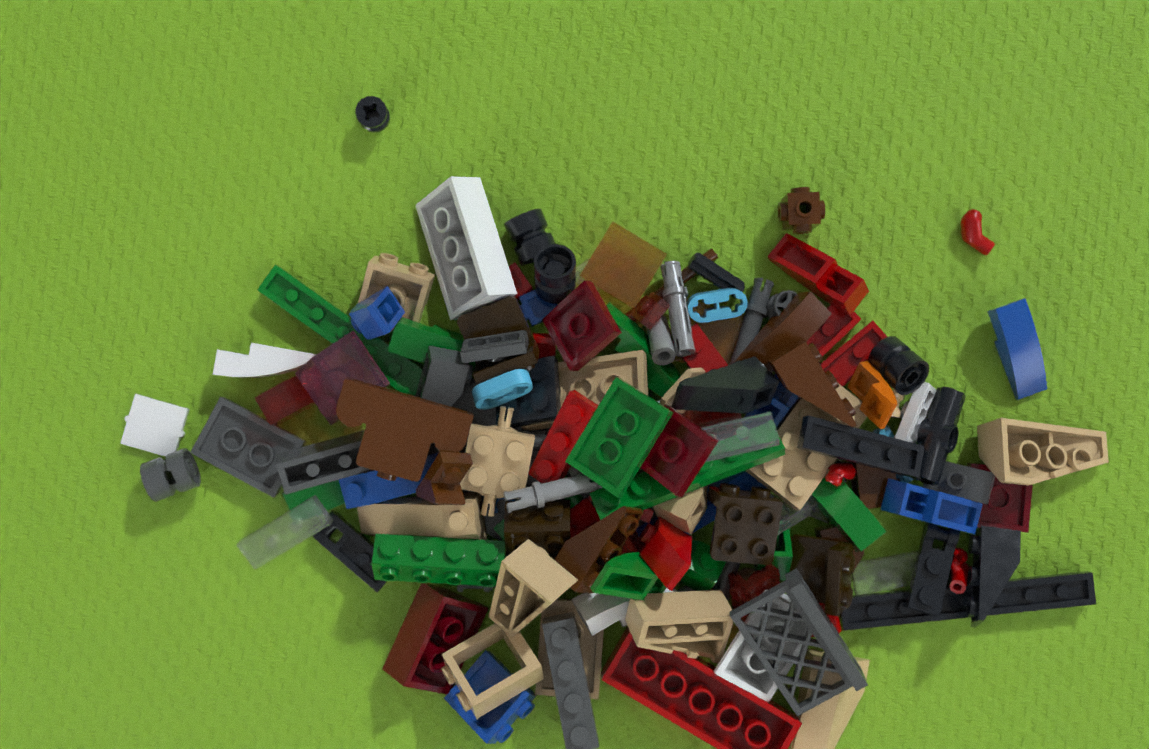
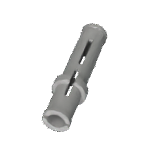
(675, 295)
(554, 490)

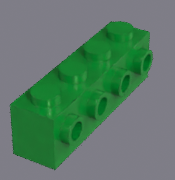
(437, 560)

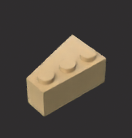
(526, 587)
(682, 622)

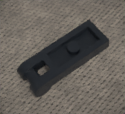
(351, 549)
(932, 570)

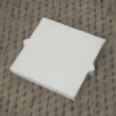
(154, 425)

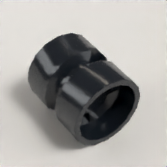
(529, 234)
(554, 273)
(899, 365)

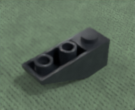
(730, 389)
(994, 561)

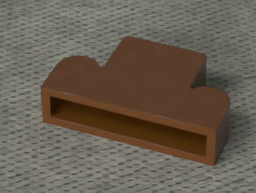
(399, 428)

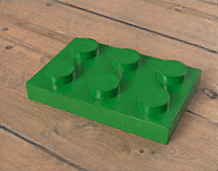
(619, 437)

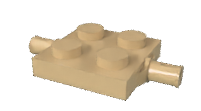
(499, 460)

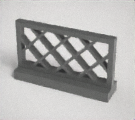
(818, 625)

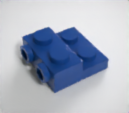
(496, 723)

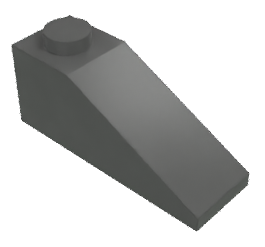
(443, 376)

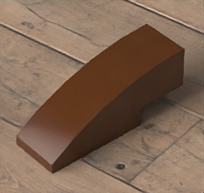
(796, 322)

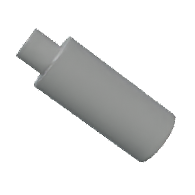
(661, 342)

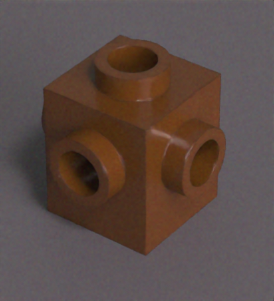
(793, 218)

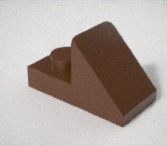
(444, 477)

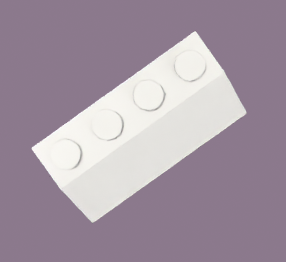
(464, 245)

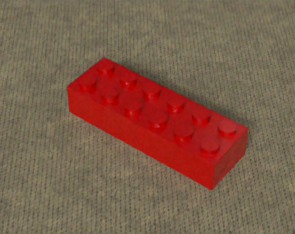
(697, 698)

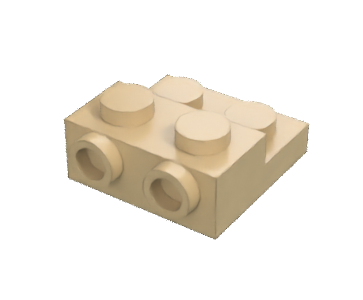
(408, 283)

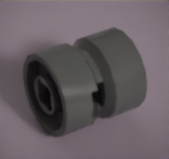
(164, 477)

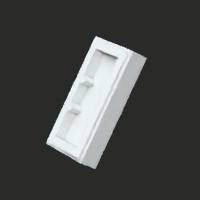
(915, 412)

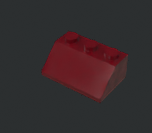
(431, 627)

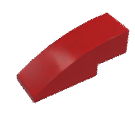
(819, 273)

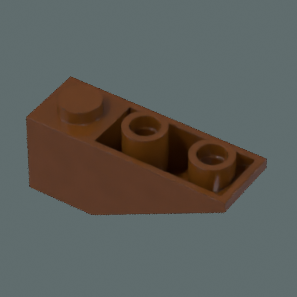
(803, 375)
(593, 547)

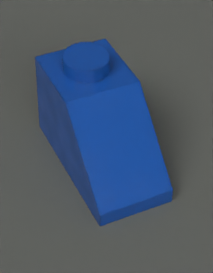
(376, 314)

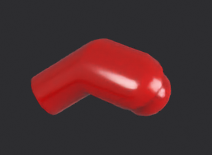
(972, 232)
(839, 471)
(959, 571)

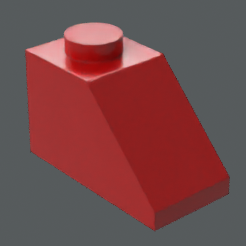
(666, 551)

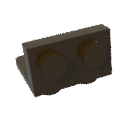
(493, 319)
(744, 524)
(544, 526)
(826, 570)

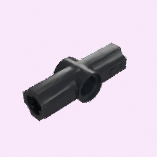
(939, 433)

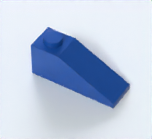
(370, 489)

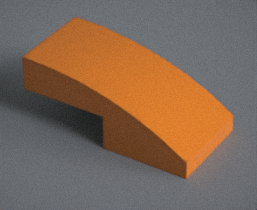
(874, 392)

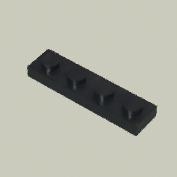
(860, 446)

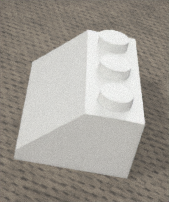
(742, 665)

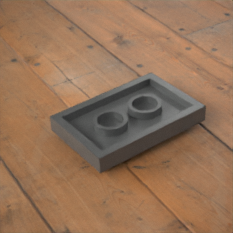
(244, 445)

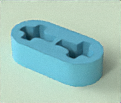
(715, 297)
(502, 389)

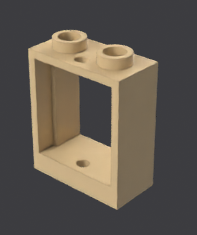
(506, 689)

